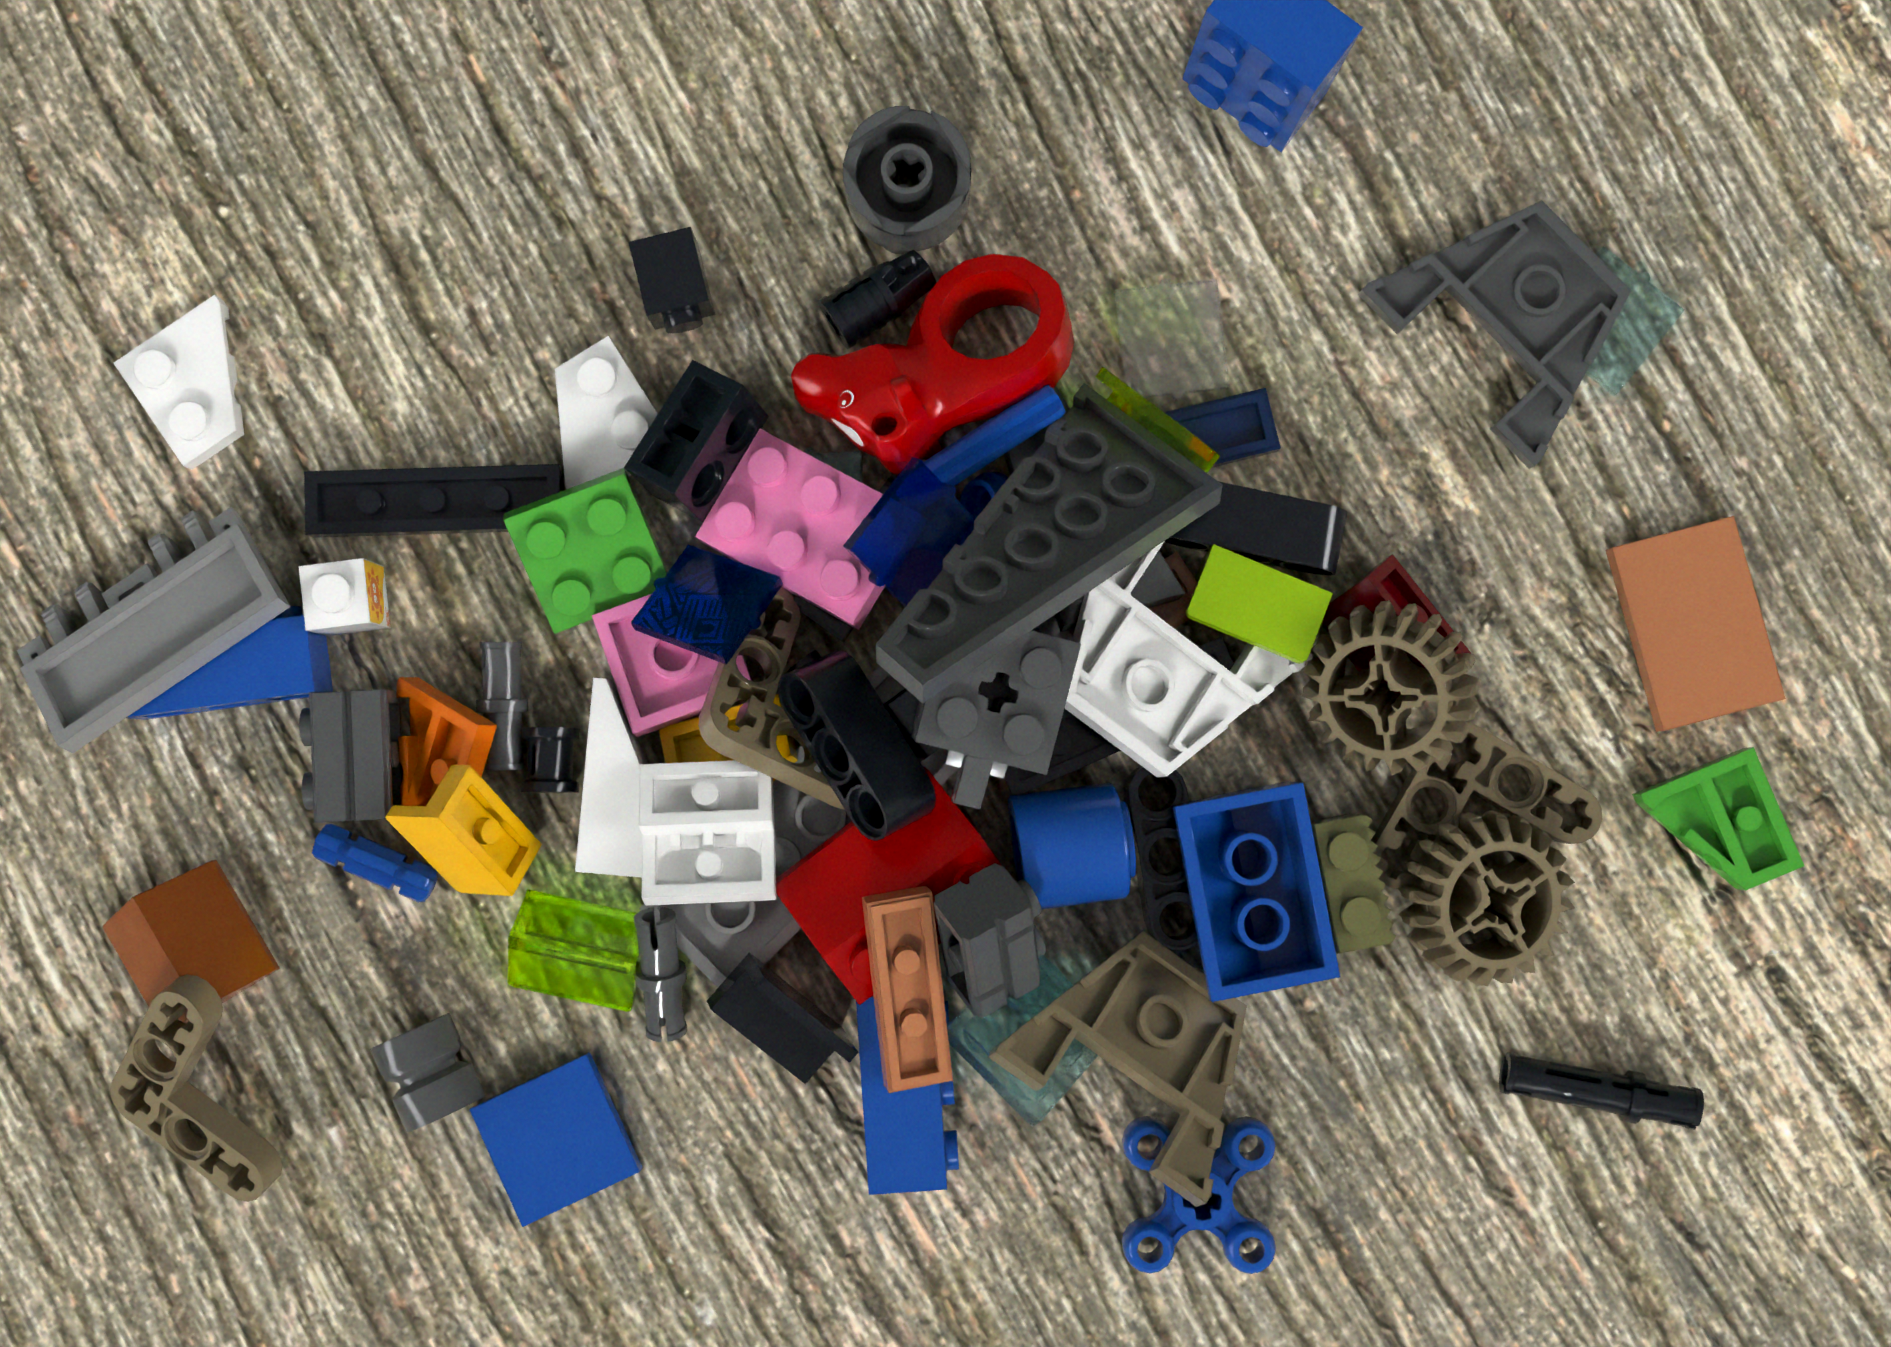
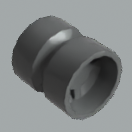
(427, 1073)

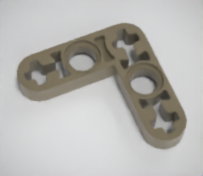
(759, 717)
(1481, 779)
(248, 1160)

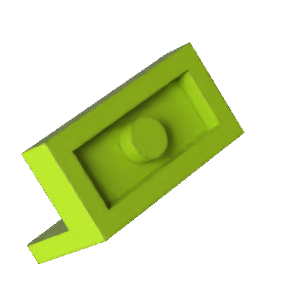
(1257, 604)

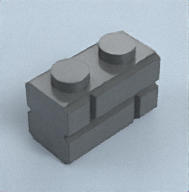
(352, 754)
(990, 939)

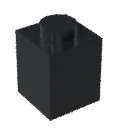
(672, 280)

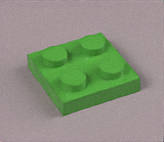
(586, 549)

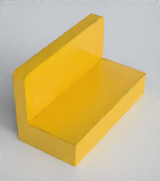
(469, 835)

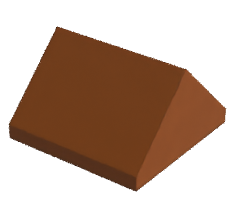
(190, 929)

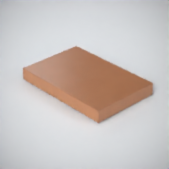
(1695, 624)

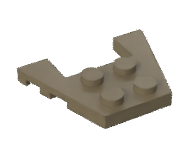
(1157, 1027)

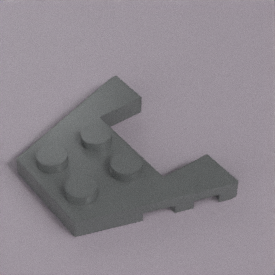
(1534, 295)

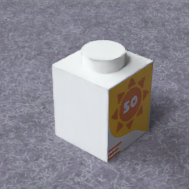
(344, 597)

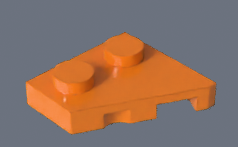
(440, 736)

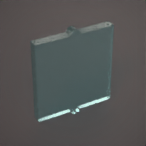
(1637, 329)

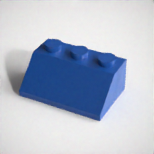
(1256, 890)

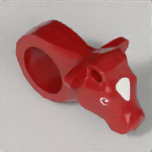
(904, 397)

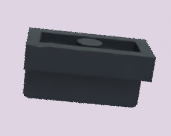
(779, 1019)

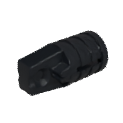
(876, 297)

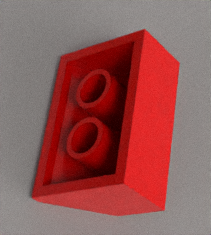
(829, 882)

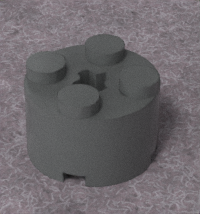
(920, 147)

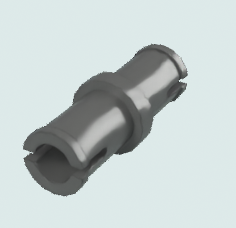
(503, 703)
(660, 974)

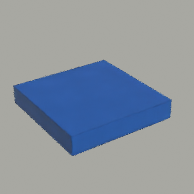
(556, 1139)

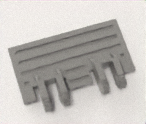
(149, 629)

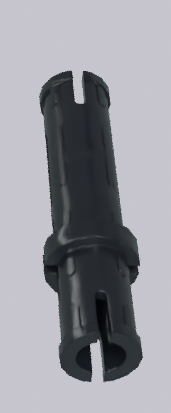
(1625, 1095)

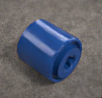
(1073, 844)

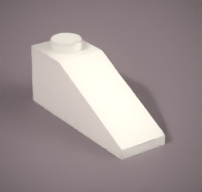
(610, 795)

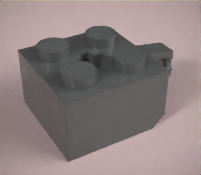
(1015, 730)

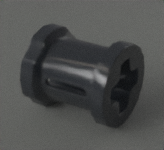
(550, 760)

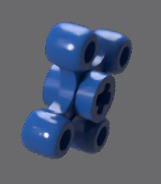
(1218, 1215)

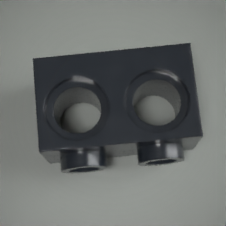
(696, 440)

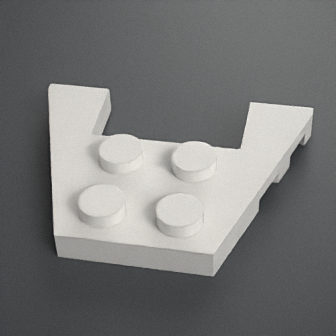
(1151, 684)

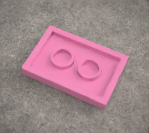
(792, 521)

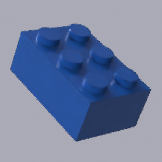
(1269, 62)

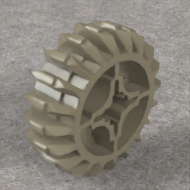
(1344, 695)
(1518, 903)

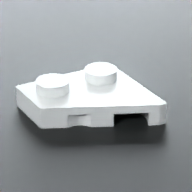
(189, 383)
(599, 413)

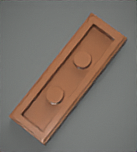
(907, 988)

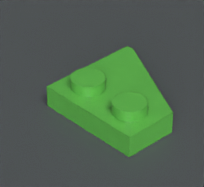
(1727, 819)

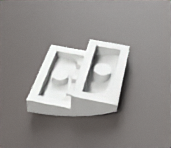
(706, 833)

